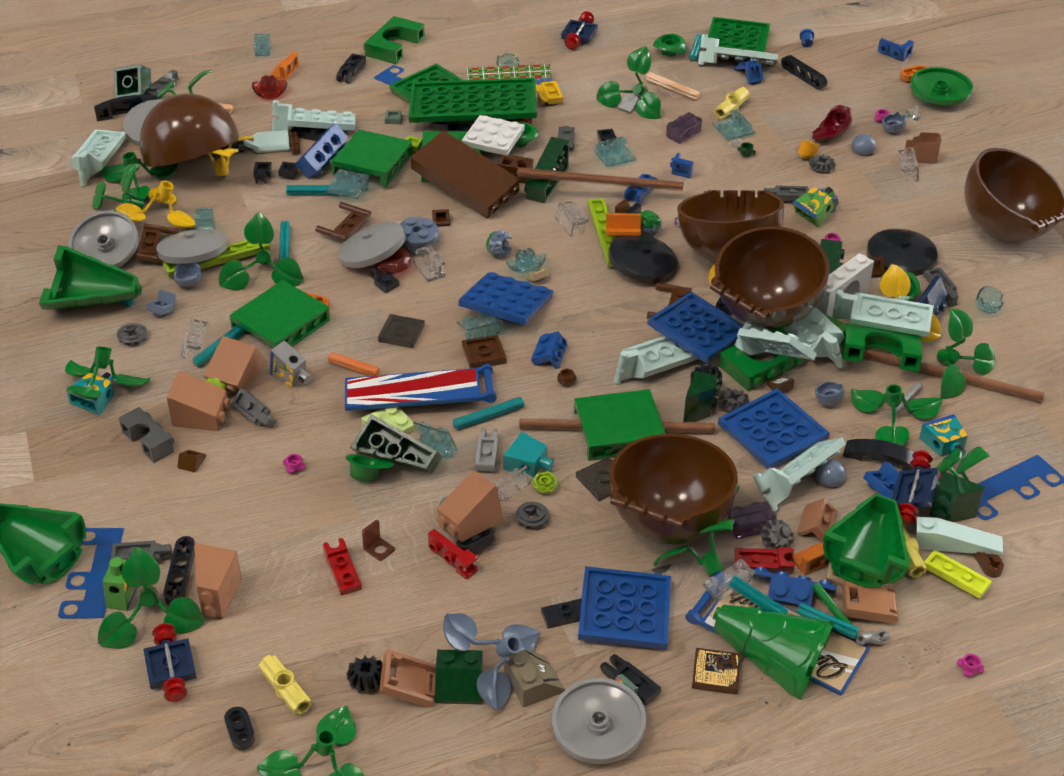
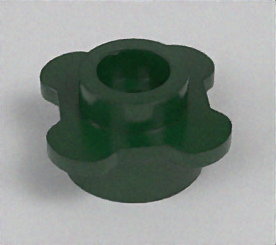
(746, 149)

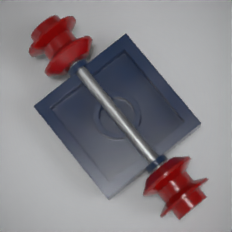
(579, 31)
(916, 486)
(169, 663)

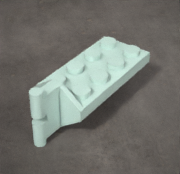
(713, 50)
(313, 119)
(96, 153)
(883, 313)
(821, 335)
(755, 340)
(651, 359)
(780, 482)

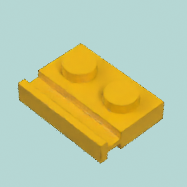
(549, 93)

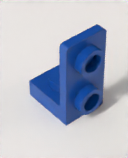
(894, 50)
(752, 69)

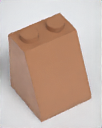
(235, 364)
(196, 403)
(470, 508)
(216, 578)

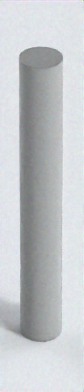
(908, 396)

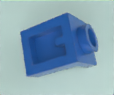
(681, 166)

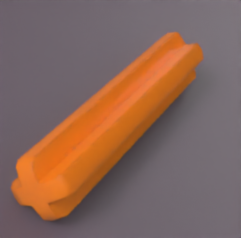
(353, 364)

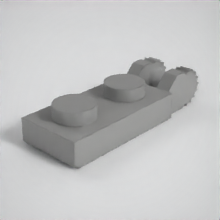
(486, 451)

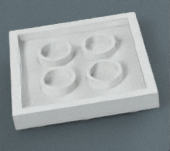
(493, 135)

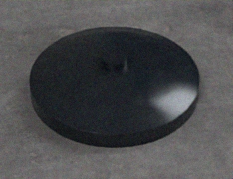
(905, 249)
(642, 258)

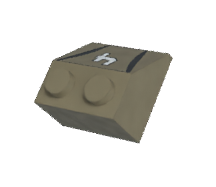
(532, 677)

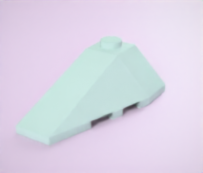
(947, 536)

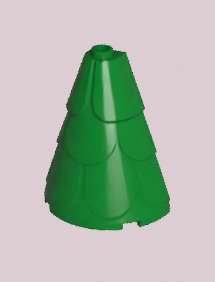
(87, 282)
(40, 541)
(868, 544)
(775, 642)

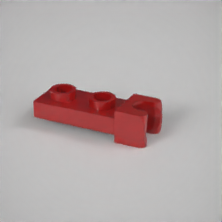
(453, 554)
(771, 559)
(342, 567)

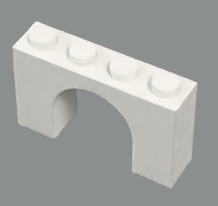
(850, 278)

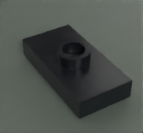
(562, 613)

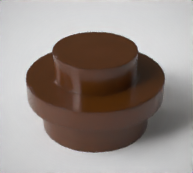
(566, 377)

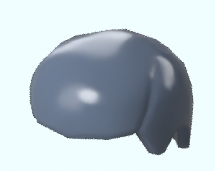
(894, 122)
(863, 144)
(187, 274)
(829, 393)
(830, 473)

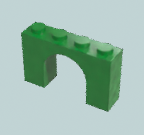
(380, 45)
(903, 345)
(754, 373)

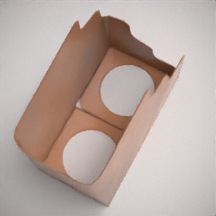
(925, 146)

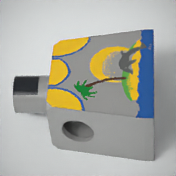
(288, 365)

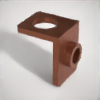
(372, 539)

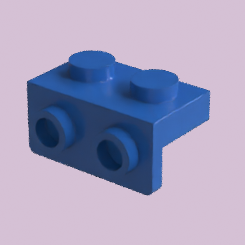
(550, 348)
(883, 480)

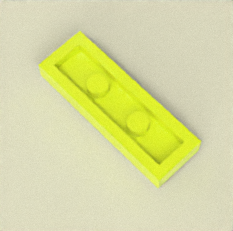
(957, 574)

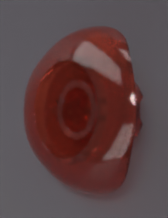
(269, 87)
(396, 262)

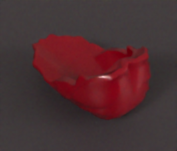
(834, 124)

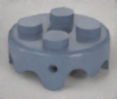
(419, 233)

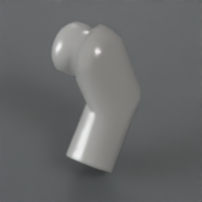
(873, 637)

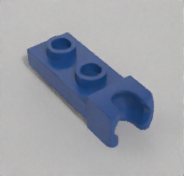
(638, 194)

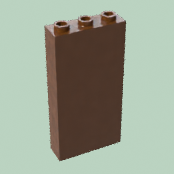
(465, 174)

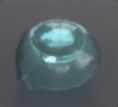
(507, 60)
(989, 299)

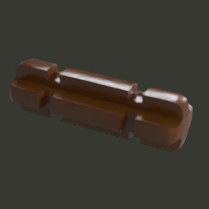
(294, 142)

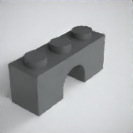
(154, 440)

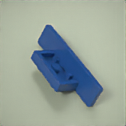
(791, 589)

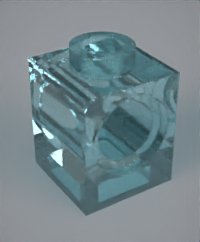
(262, 44)
(204, 218)

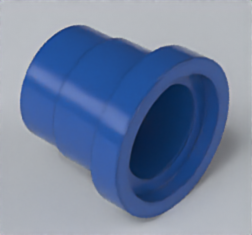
(807, 37)

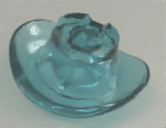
(526, 261)

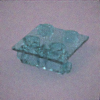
(735, 126)
(613, 151)
(348, 184)
(475, 325)
(437, 439)

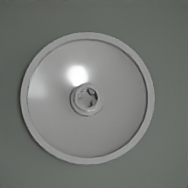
(135, 117)
(106, 236)
(371, 244)
(192, 246)
(598, 721)

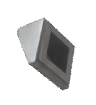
(628, 103)

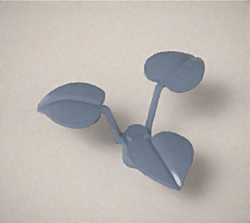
(491, 685)

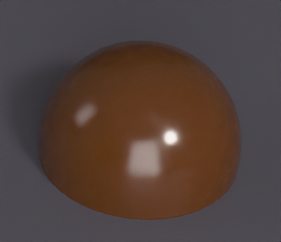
(184, 129)
(1012, 196)
(713, 220)
(771, 276)
(672, 486)

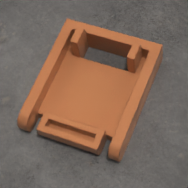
(873, 603)
(412, 678)

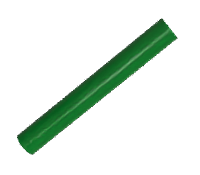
(828, 601)

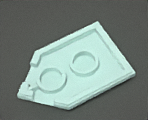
(269, 142)

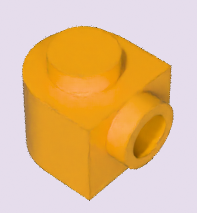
(808, 149)

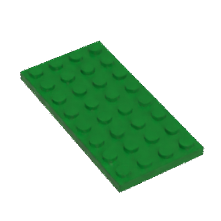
(471, 98)

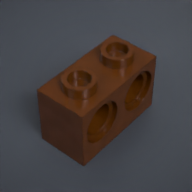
(512, 163)

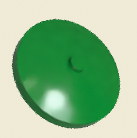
(941, 86)

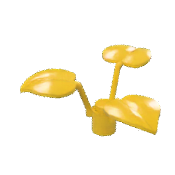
(222, 163)
(163, 195)
(897, 283)

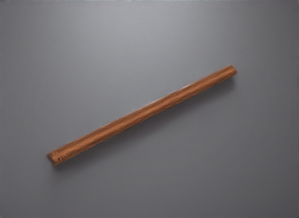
(626, 181)
(877, 356)
(671, 426)

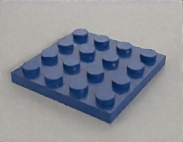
(506, 298)
(696, 326)
(773, 428)
(625, 608)

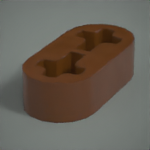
(984, 562)

